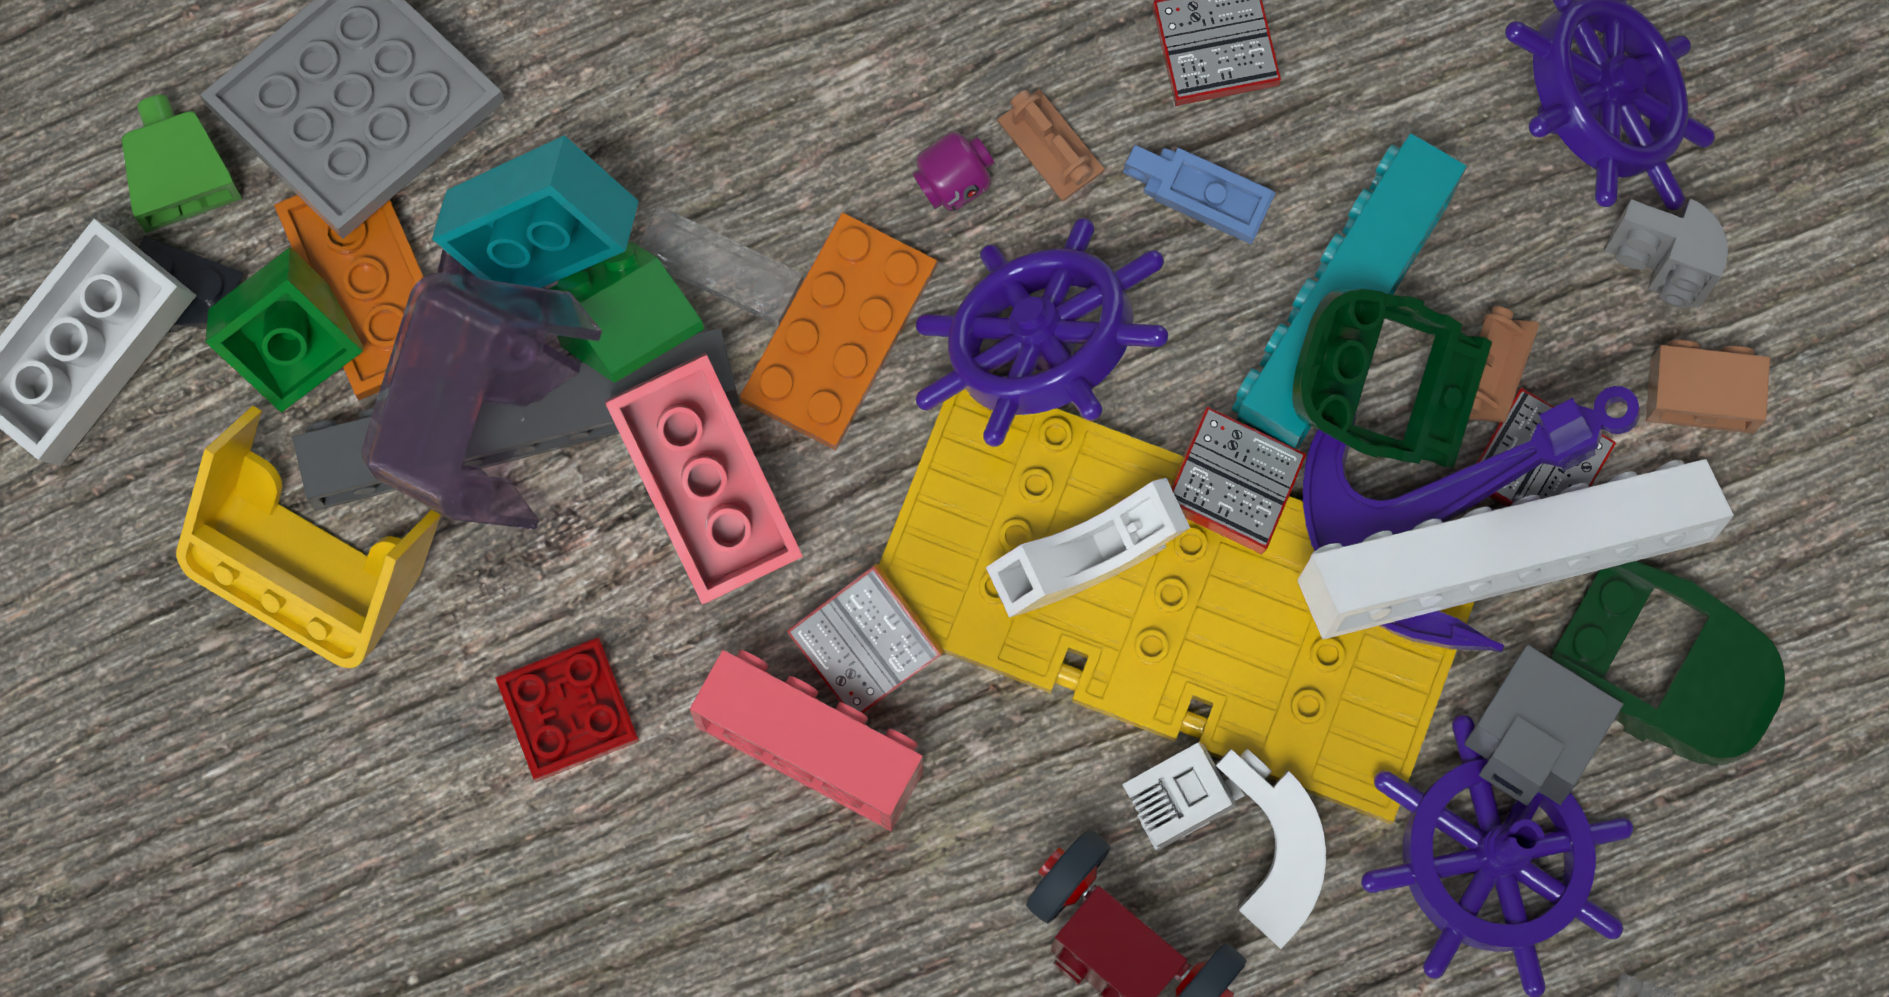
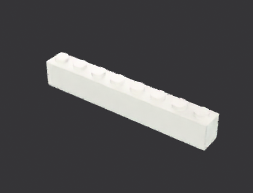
(1512, 547)

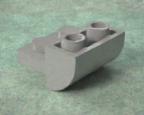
(1682, 250)

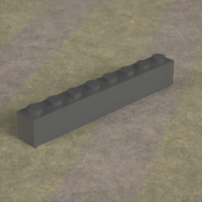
(565, 417)

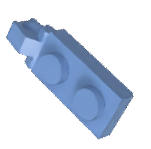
(1202, 190)

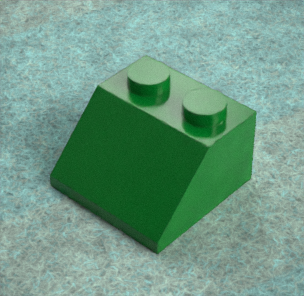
(634, 307)
(283, 330)

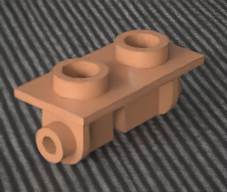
(1050, 143)
(1504, 365)

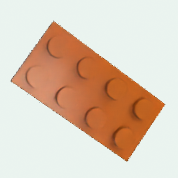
(368, 275)
(838, 331)

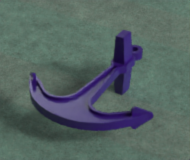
(1343, 516)

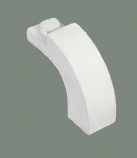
(1089, 552)
(1299, 860)

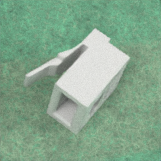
(1181, 795)

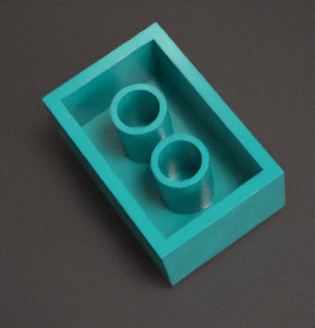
(536, 217)

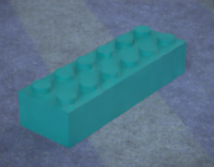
(1379, 247)

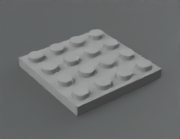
(352, 103)

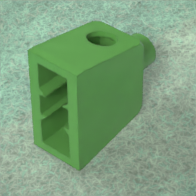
(173, 167)

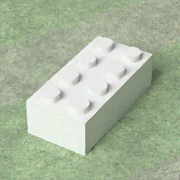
(82, 340)

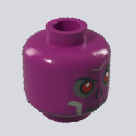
(953, 171)

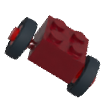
(1109, 942)

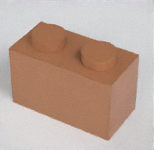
(1708, 387)

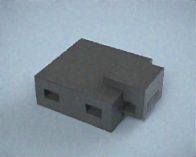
(1541, 729)

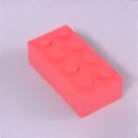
(703, 478)
(808, 739)

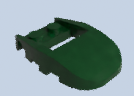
(1338, 360)
(1722, 689)

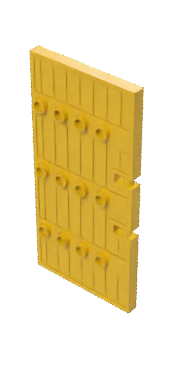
(1175, 628)

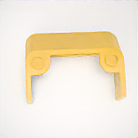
(283, 565)

